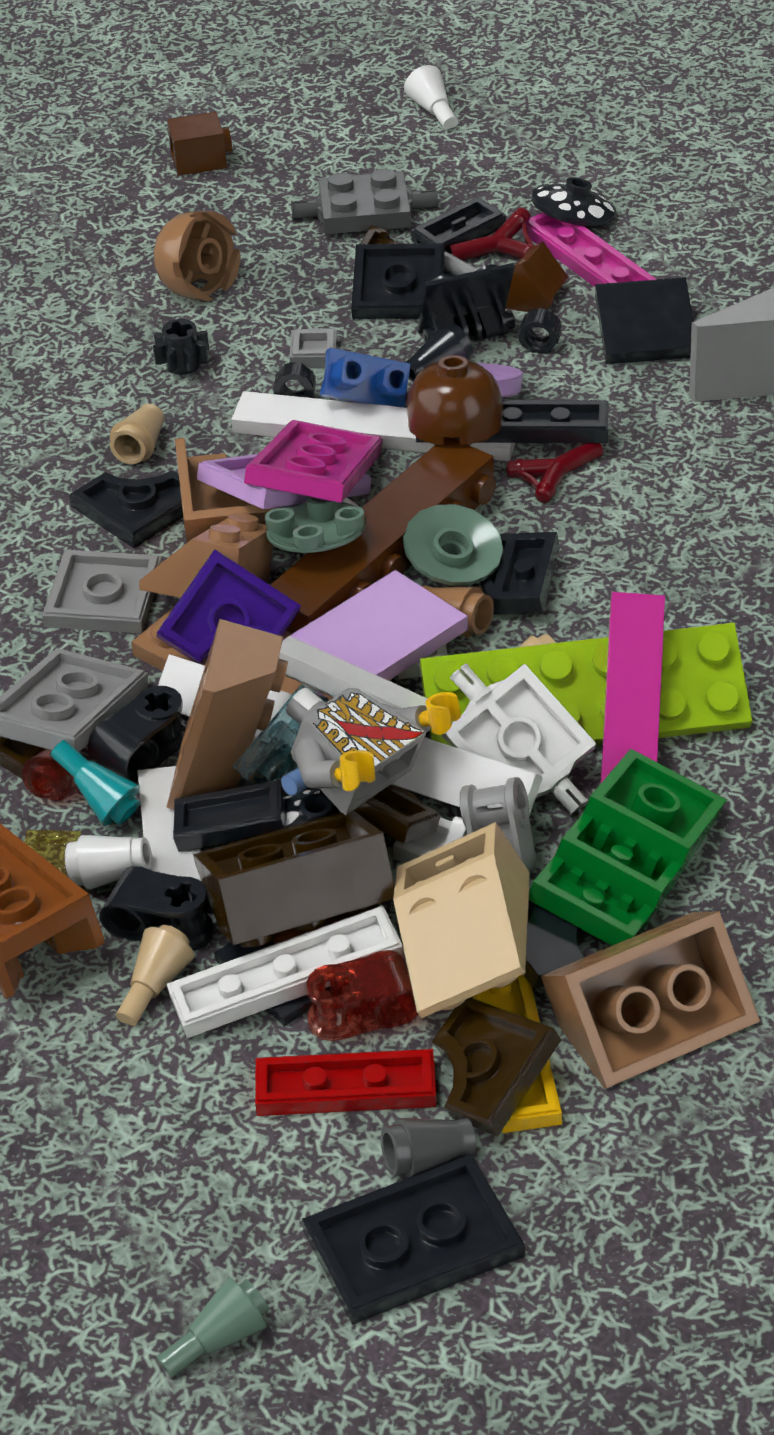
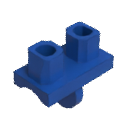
(364, 378)

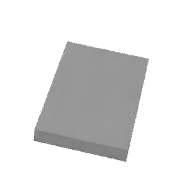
(67, 699)

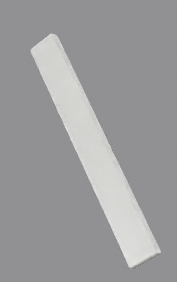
(437, 771)

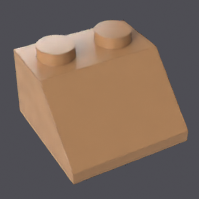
(236, 537)

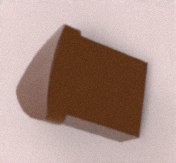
(535, 280)

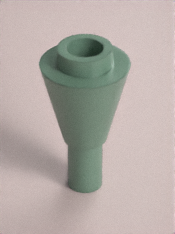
(227, 1318)

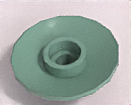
(453, 545)

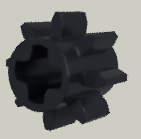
(181, 347)

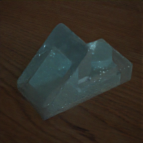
(270, 753)

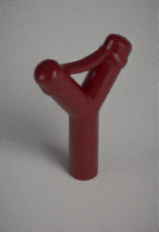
(500, 241)
(552, 469)

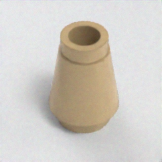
(137, 434)

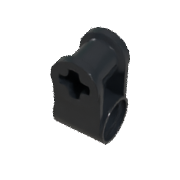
(139, 733)
(157, 899)

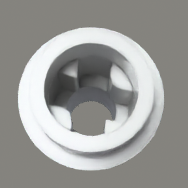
(103, 859)

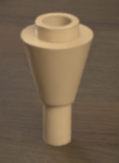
(159, 960)

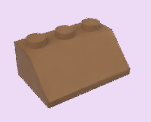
(228, 708)
(652, 997)

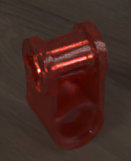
(365, 991)

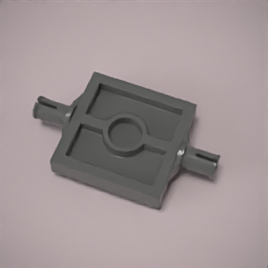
(362, 201)

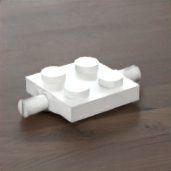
(524, 728)

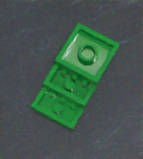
(626, 849)

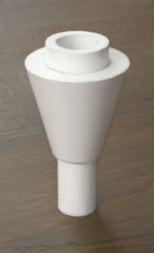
(428, 90)

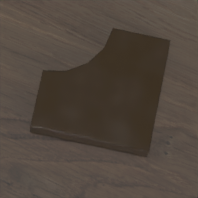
(493, 1061)

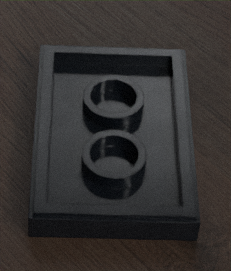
(412, 1238)

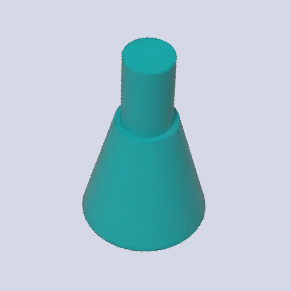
(105, 791)

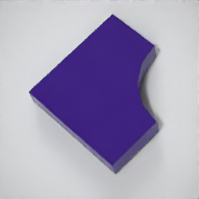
(225, 593)

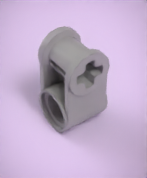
(511, 818)

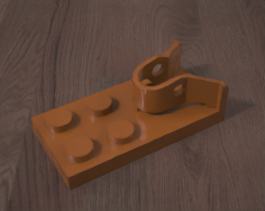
(37, 907)

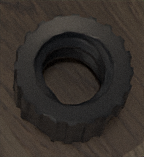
(543, 319)
(298, 372)

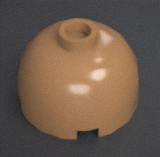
(195, 248)

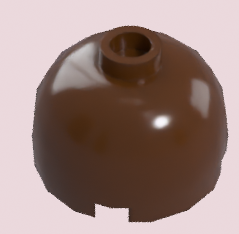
(454, 401)

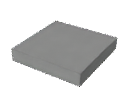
(100, 592)

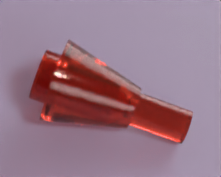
(46, 777)

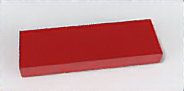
(345, 1082)

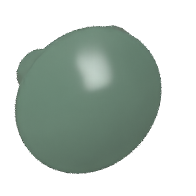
(314, 525)

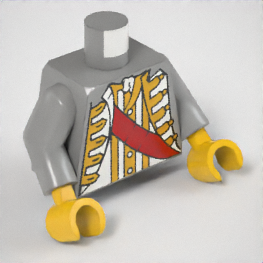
(361, 745)

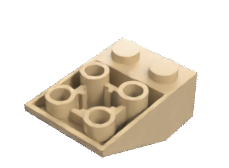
(463, 918)

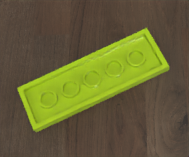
(699, 679)

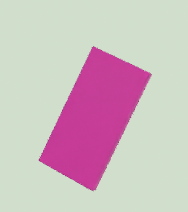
(314, 461)

